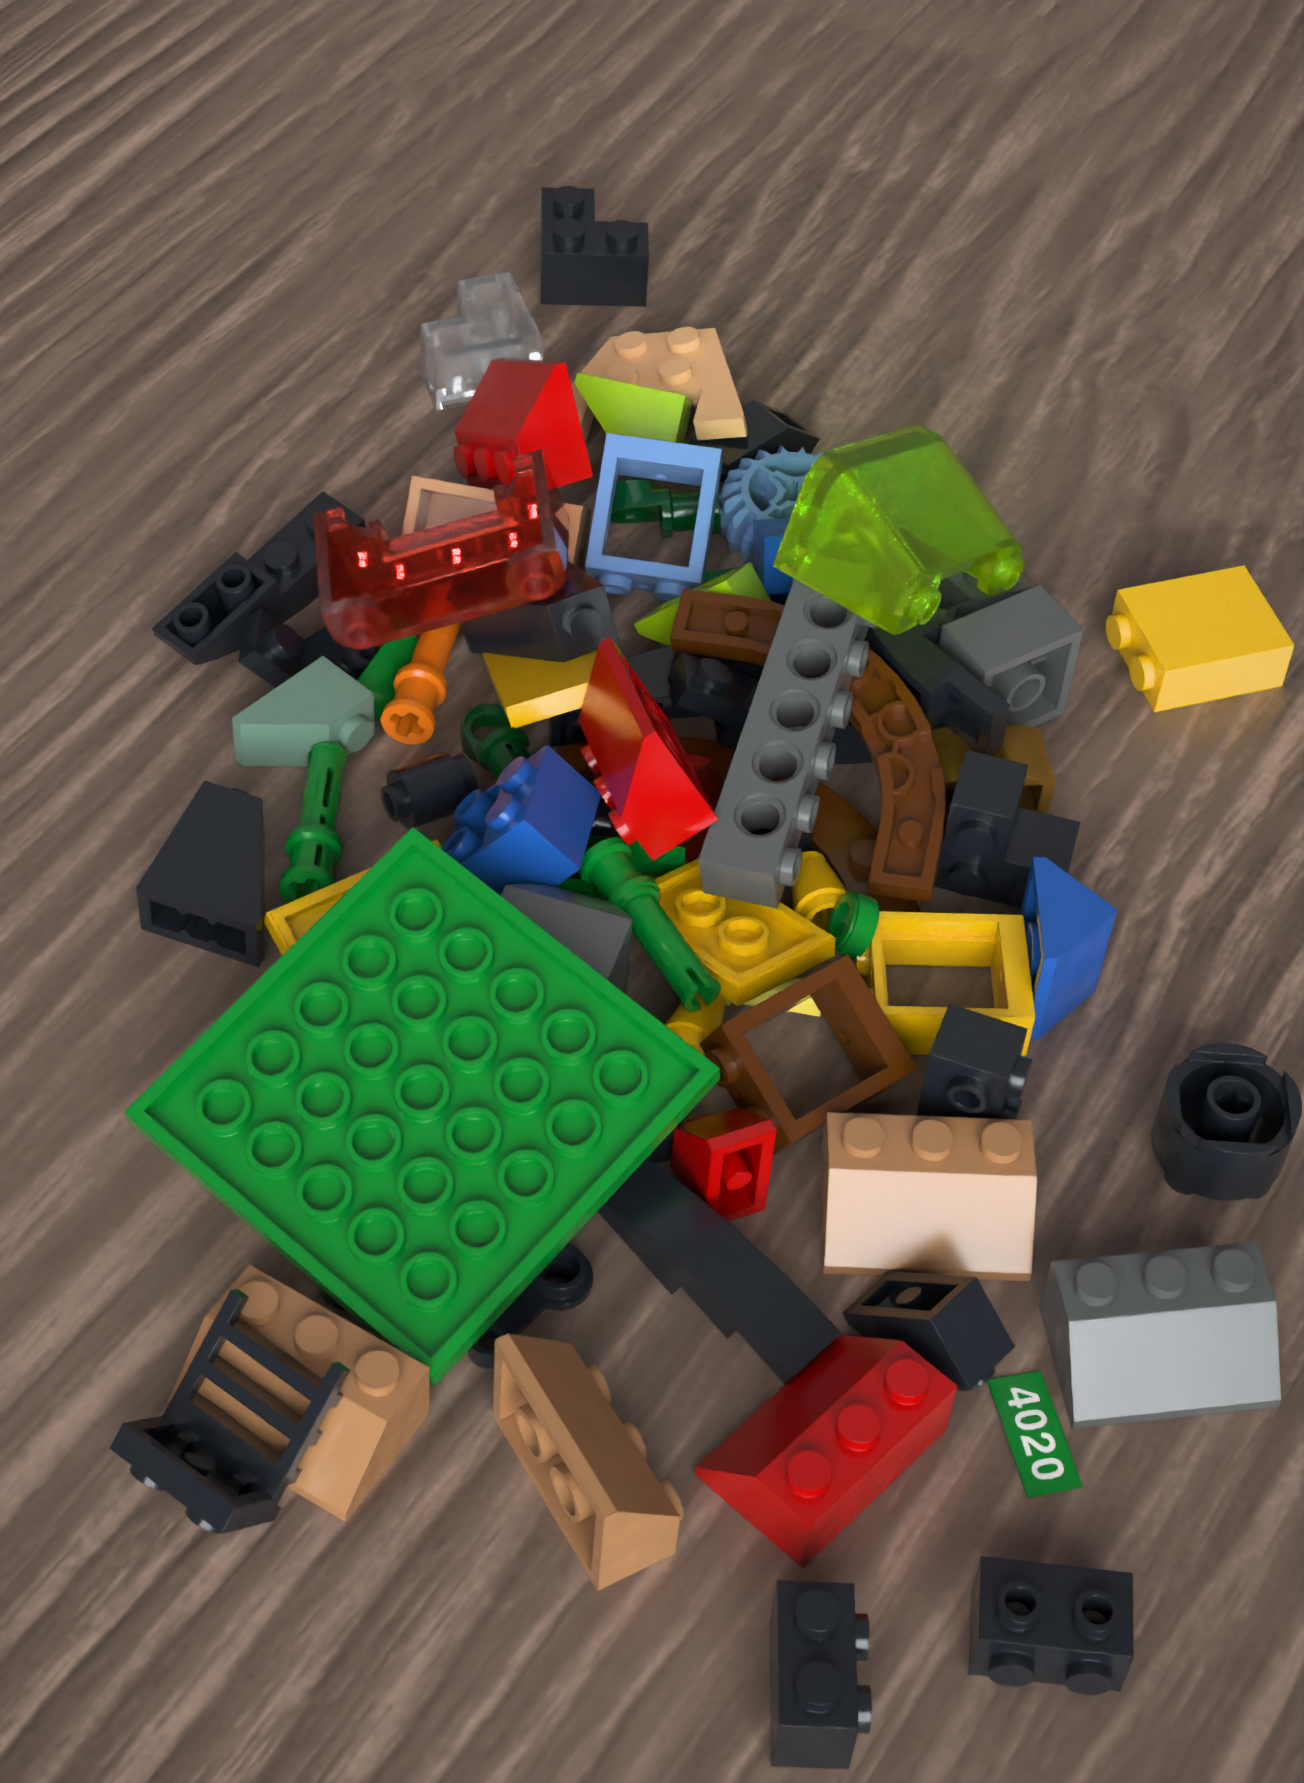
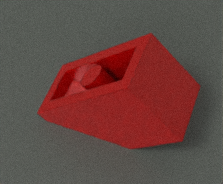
(726, 1160)

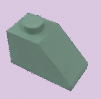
(306, 709)

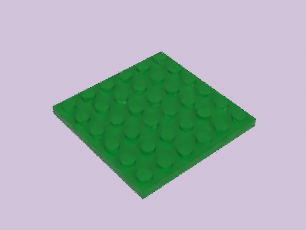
(423, 1102)

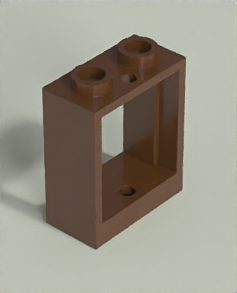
(855, 1022)

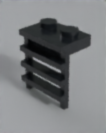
(209, 1458)

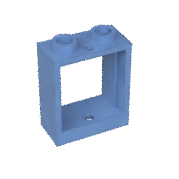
(661, 462)

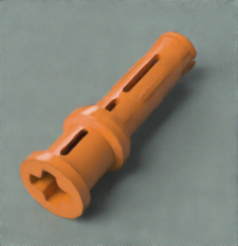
(420, 688)

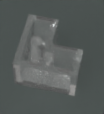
(488, 326)

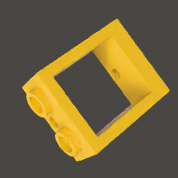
(950, 941)

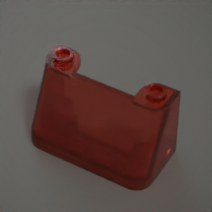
(447, 573)

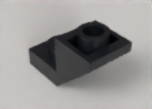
(766, 431)
(278, 653)

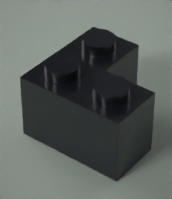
(589, 258)
(992, 838)

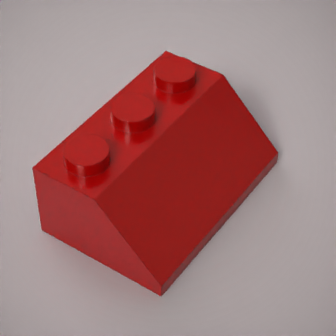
(516, 412)
(639, 759)
(830, 1441)

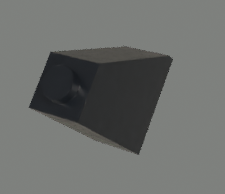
(549, 628)
(211, 877)

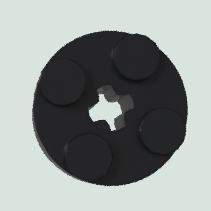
(1225, 1123)

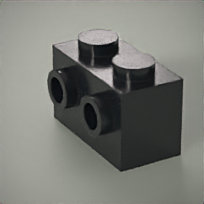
(975, 1068)
(1051, 1625)
(814, 1675)

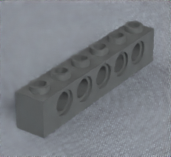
(759, 866)

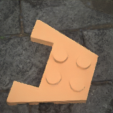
(677, 362)

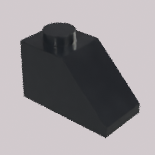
(940, 1319)

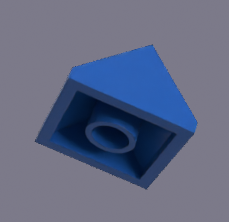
(1065, 941)

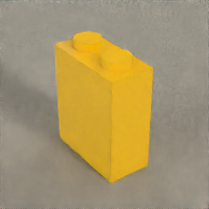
(1199, 638)

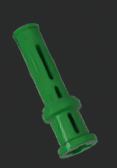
(314, 843)
(621, 883)

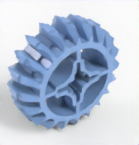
(761, 491)

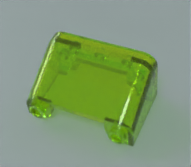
(890, 523)

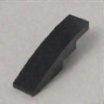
(718, 1268)

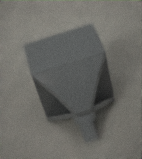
(1018, 646)
(583, 924)

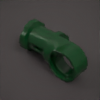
(643, 502)
(499, 746)

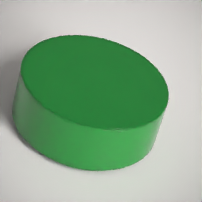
(853, 923)

